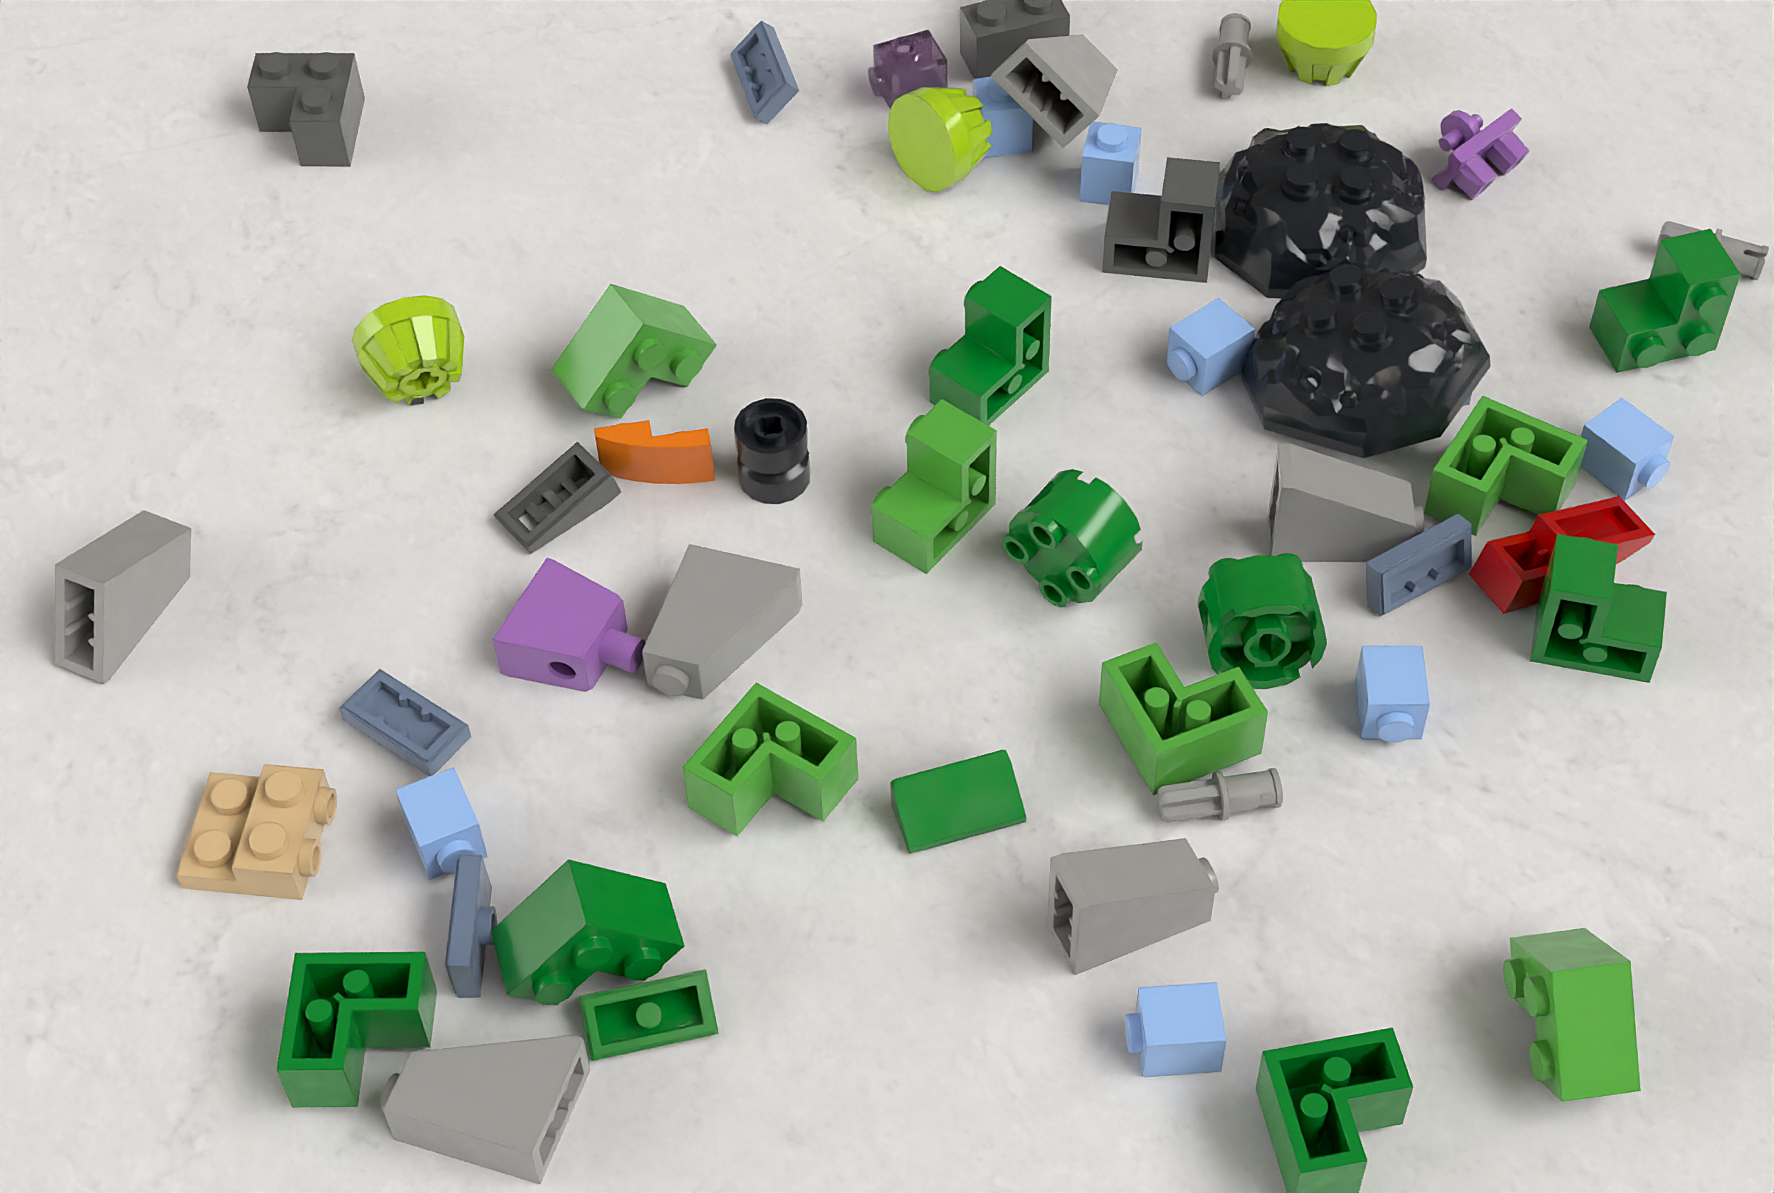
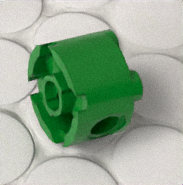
(1073, 538)
(1262, 618)

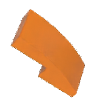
(673, 458)

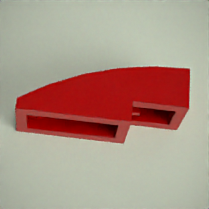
(1515, 566)

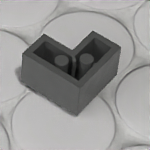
(999, 27)
(313, 98)
(1168, 232)

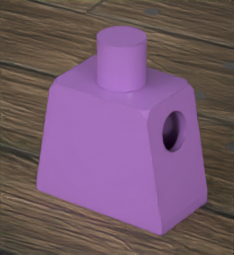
(566, 631)

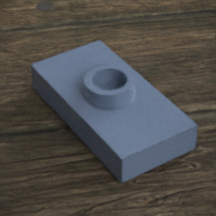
(764, 72)
(1418, 565)
(405, 722)
(469, 926)

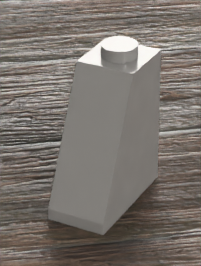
(1058, 83)
(1337, 508)
(116, 592)
(716, 619)
(1126, 899)
(489, 1101)

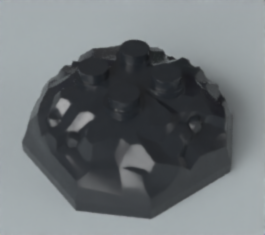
(1316, 203)
(1364, 360)

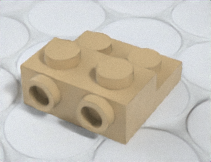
(259, 832)

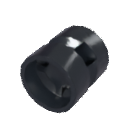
(772, 451)

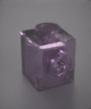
(907, 65)

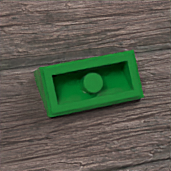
(957, 801)
(648, 1014)

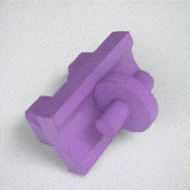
(1472, 145)

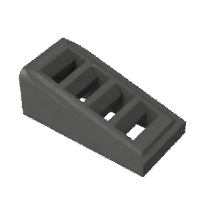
(560, 475)

